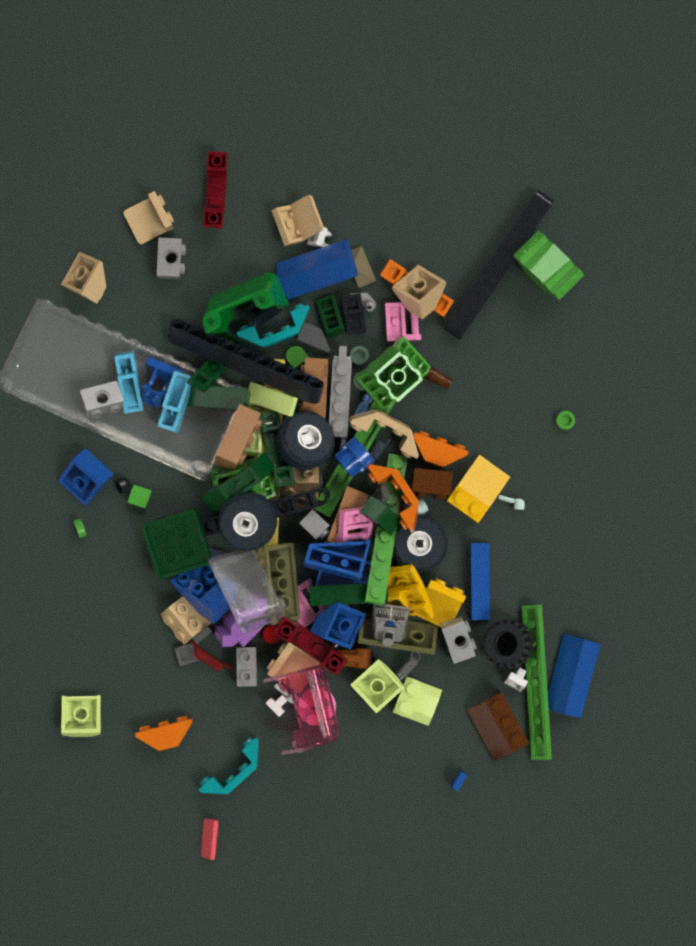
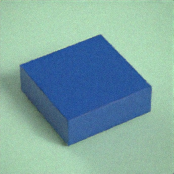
(458, 781)

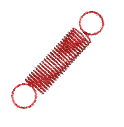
(195, 655)

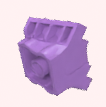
(229, 632)

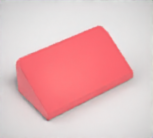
(209, 838)

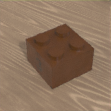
(431, 482)

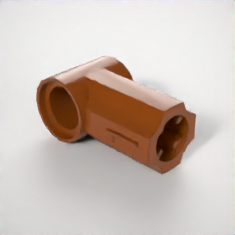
(357, 658)

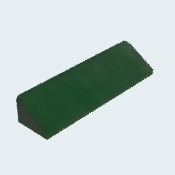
(219, 398)

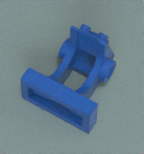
(161, 372)

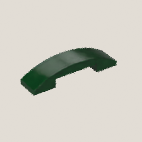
(210, 371)
(282, 473)

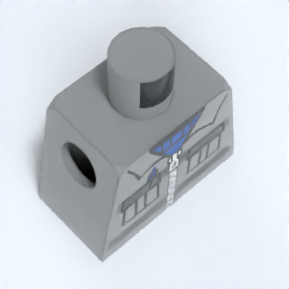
(389, 622)

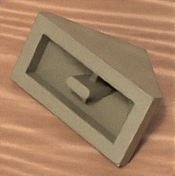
(364, 270)

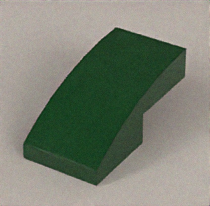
(381, 515)

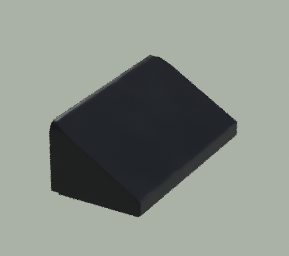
(259, 316)

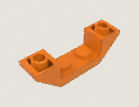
(382, 475)

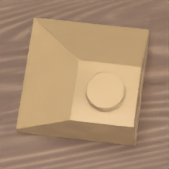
(86, 278)
(420, 291)

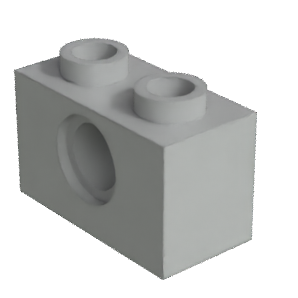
(166, 247)
(109, 392)
(315, 525)
(453, 629)
(246, 666)

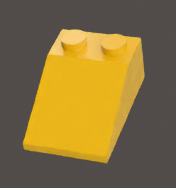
(478, 489)

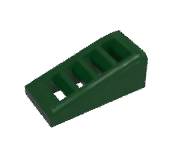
(335, 331)

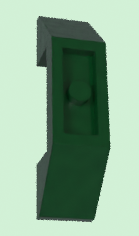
(240, 483)

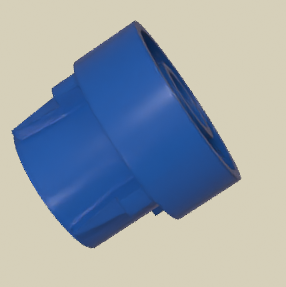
(354, 457)

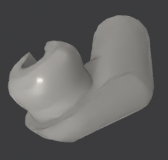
(367, 301)

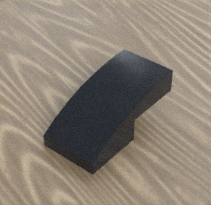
(354, 314)

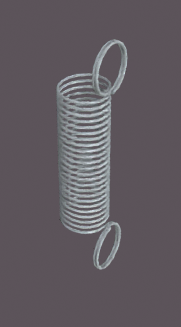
(408, 663)

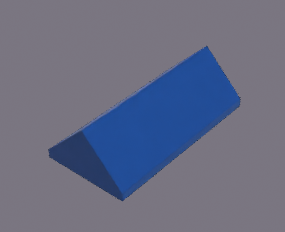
(317, 269)
(572, 675)

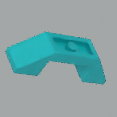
(249, 333)
(212, 785)

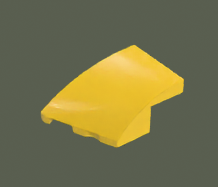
(408, 590)

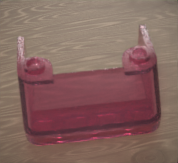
(312, 707)

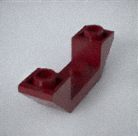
(216, 190)
(312, 644)

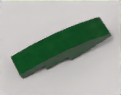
(339, 593)

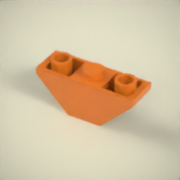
(438, 451)
(166, 734)

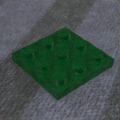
(176, 543)

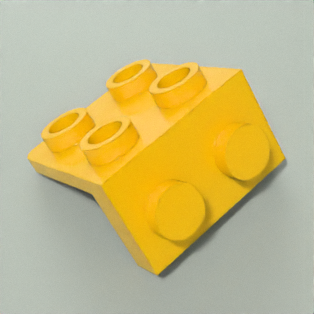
(444, 601)

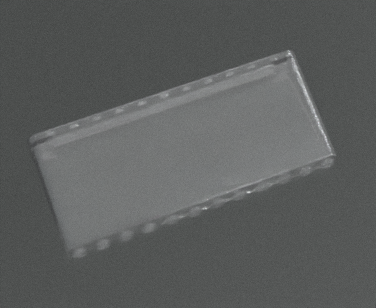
(67, 353)

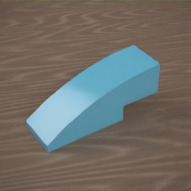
(129, 381)
(175, 402)

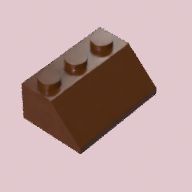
(497, 726)

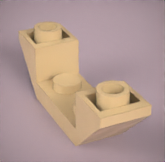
(364, 420)

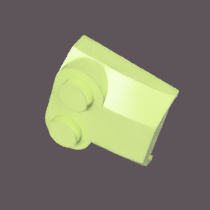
(377, 685)
(417, 701)
(81, 716)

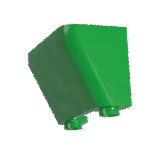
(263, 290)

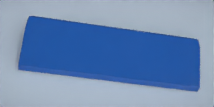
(480, 581)

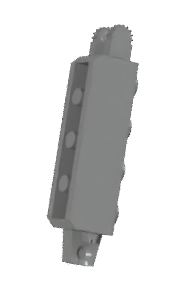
(340, 394)

